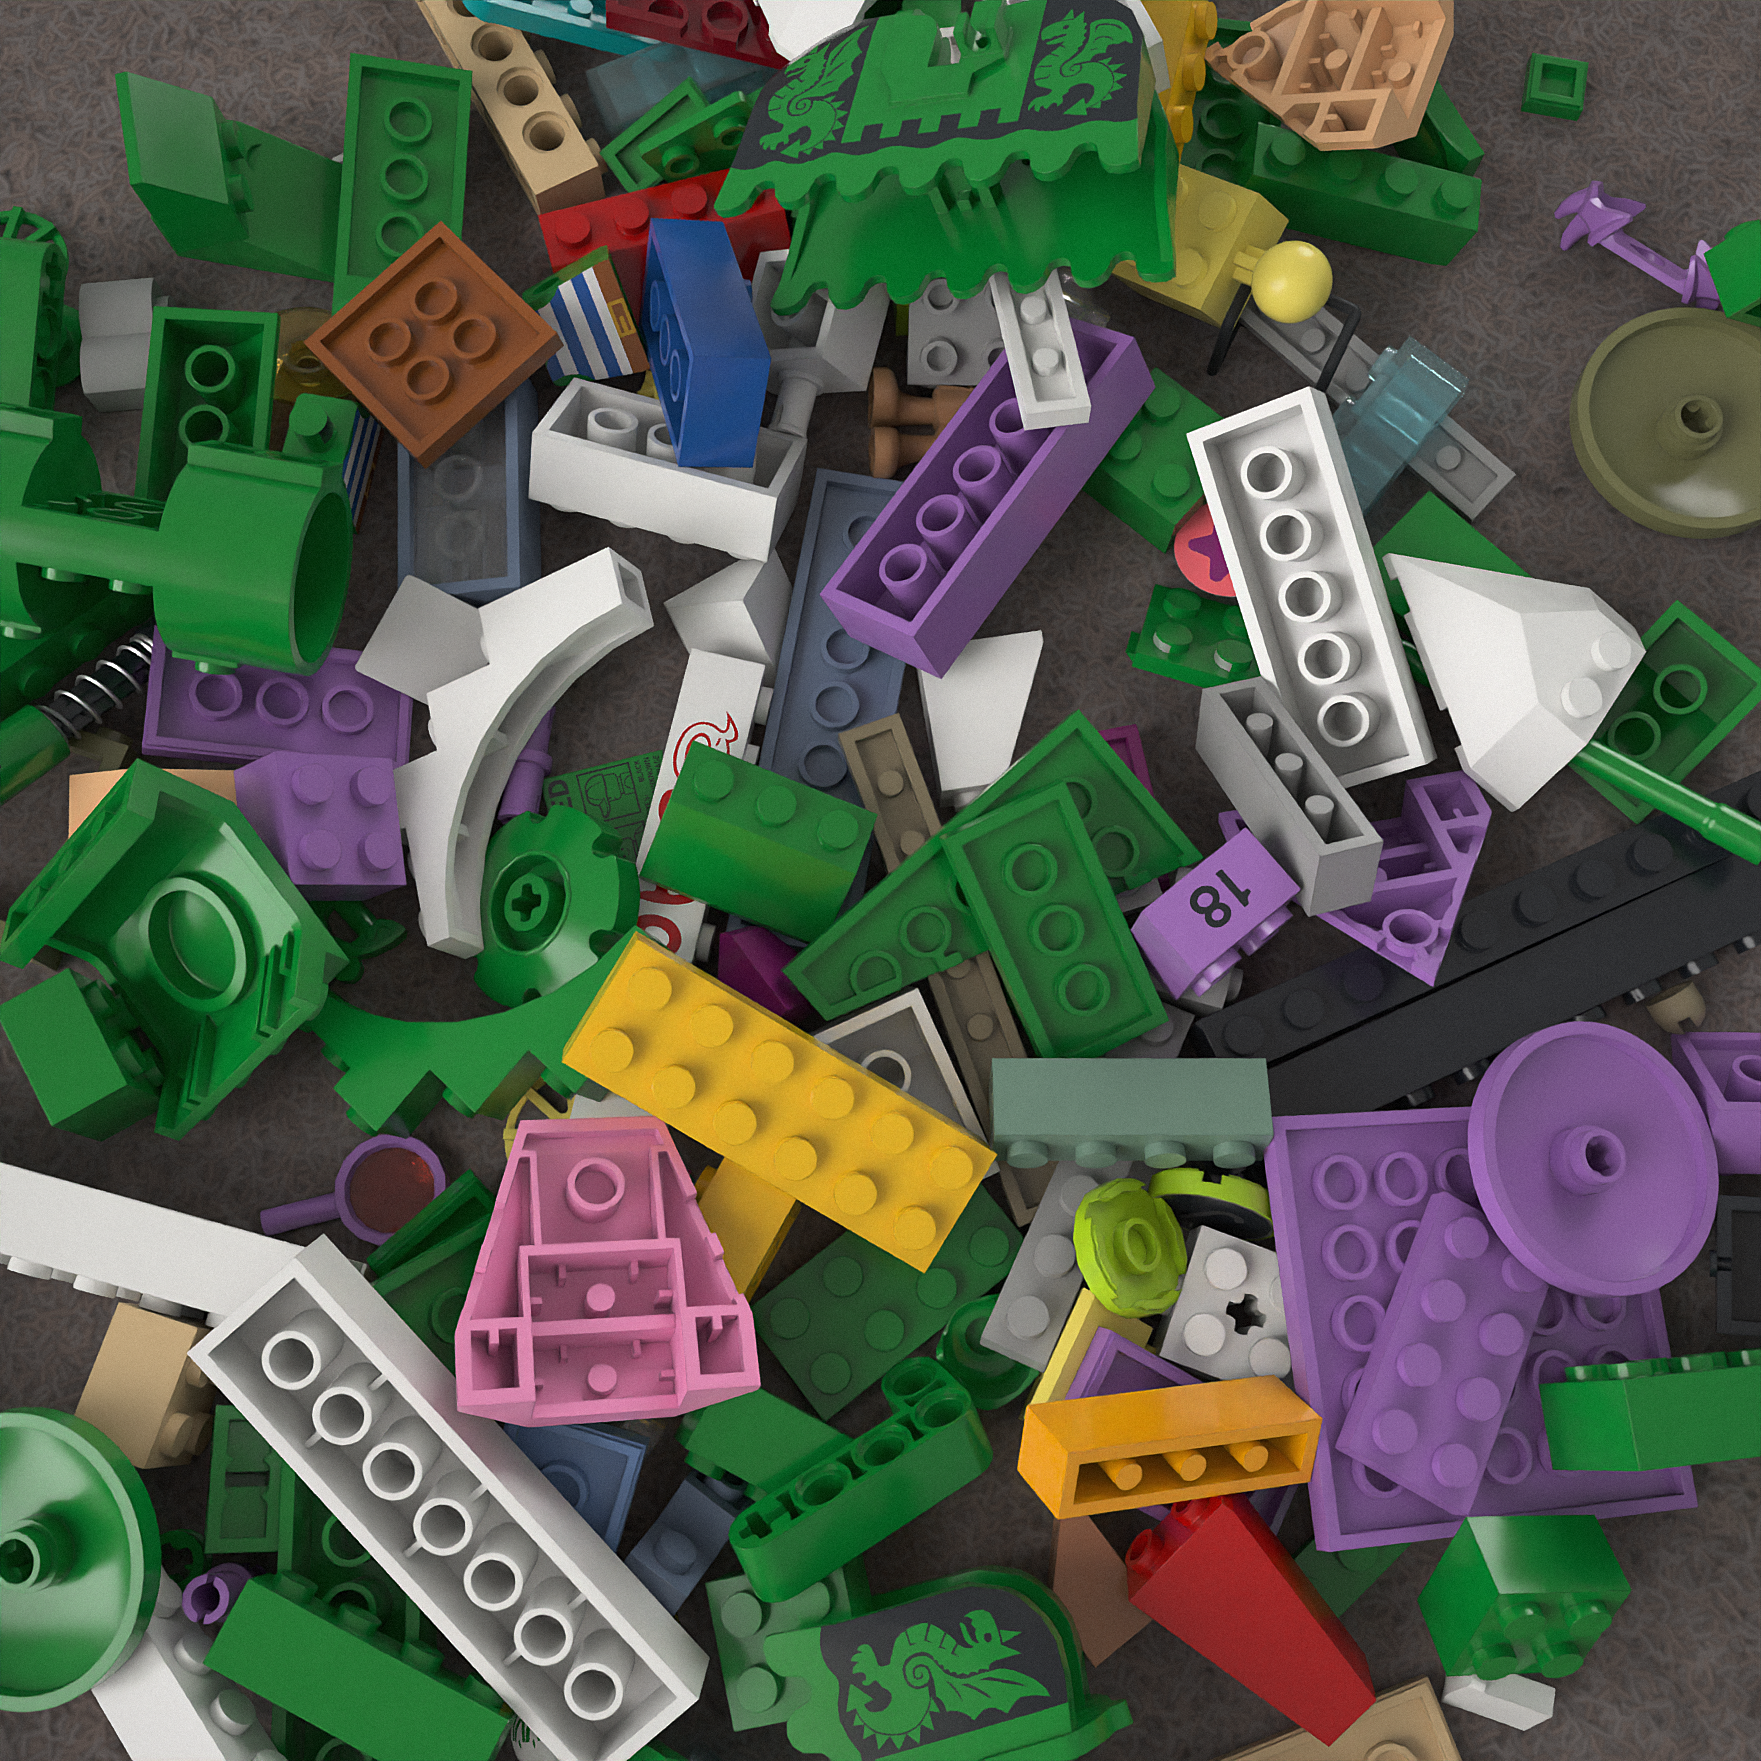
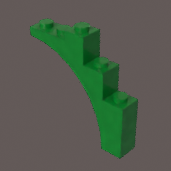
(477, 1064)

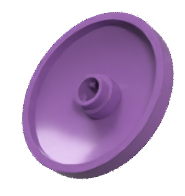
(1593, 1160)

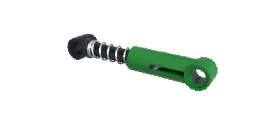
(38, 740)

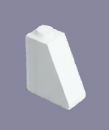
(978, 713)

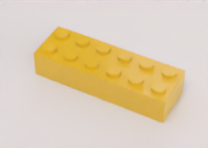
(778, 1102)

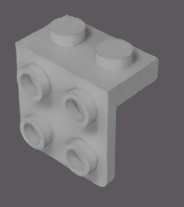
(951, 337)

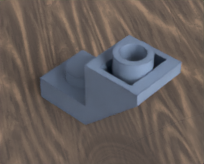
(687, 1536)

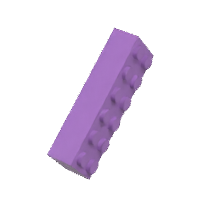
(980, 508)

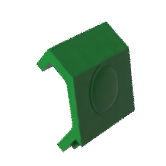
(191, 927)

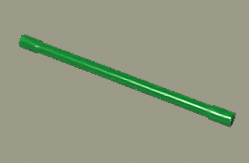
(1713, 820)

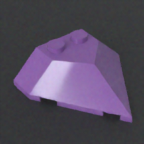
(1419, 873)

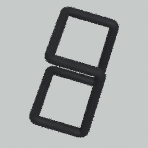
(1227, 334)

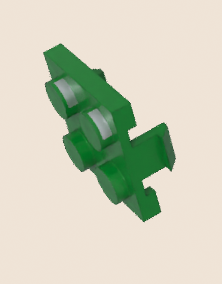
(1193, 640)

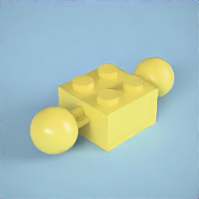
(1231, 239)

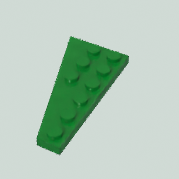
(918, 913)

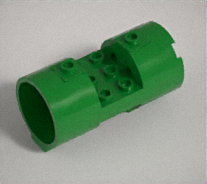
(239, 557)

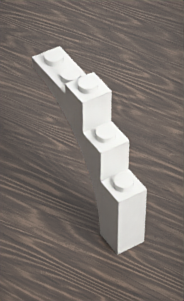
(481, 722)

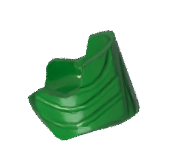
(984, 1373)

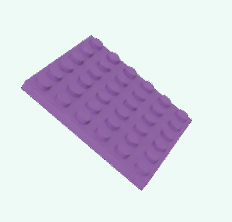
(1343, 1224)

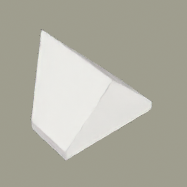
(737, 613)

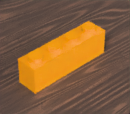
(1167, 1445)

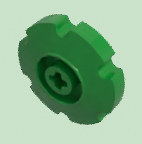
(551, 902)

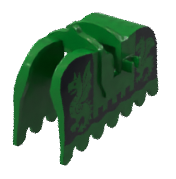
(932, 169)
(948, 1673)

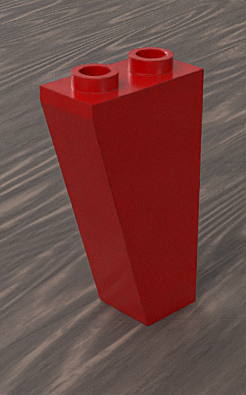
(1247, 1606)

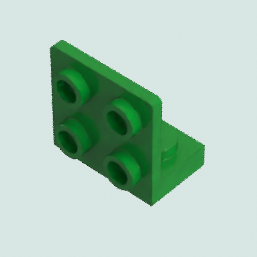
(702, 141)

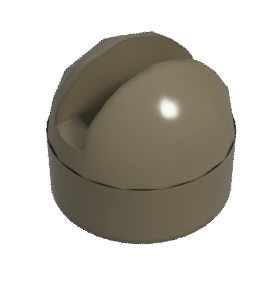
(1676, 1005)

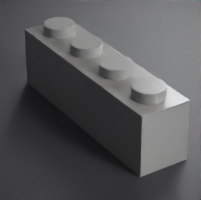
(1288, 795)

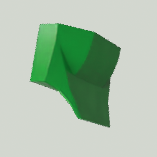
(1442, 138)

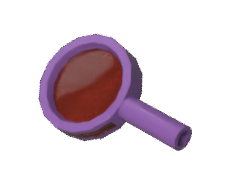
(374, 1193)

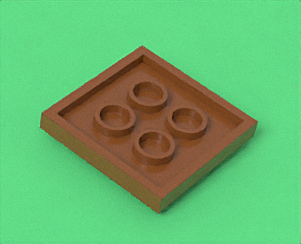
(434, 344)

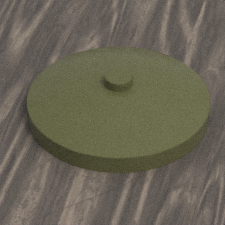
(1674, 422)

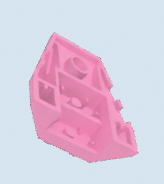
(600, 1285)

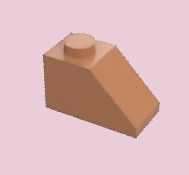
(1092, 1587)

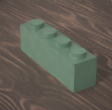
(1129, 1111)

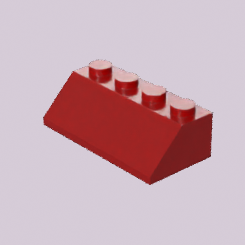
(625, 224)

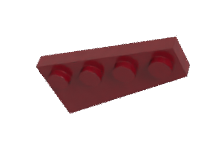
(712, 26)

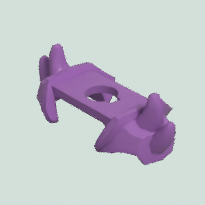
(1604, 222)

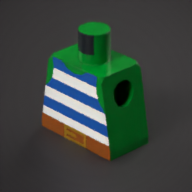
(592, 320)
(338, 433)

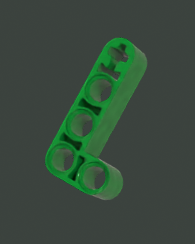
(30, 320)
(866, 1486)

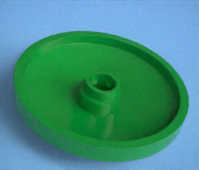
(72, 1558)

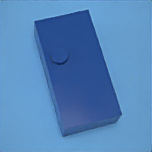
(703, 343)

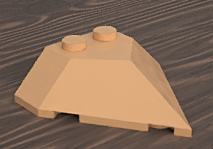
(1342, 67)

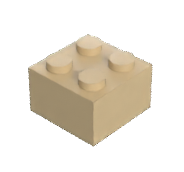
(149, 1389)

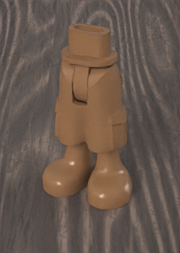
(892, 408)

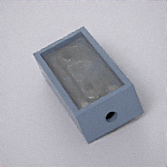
(469, 513)

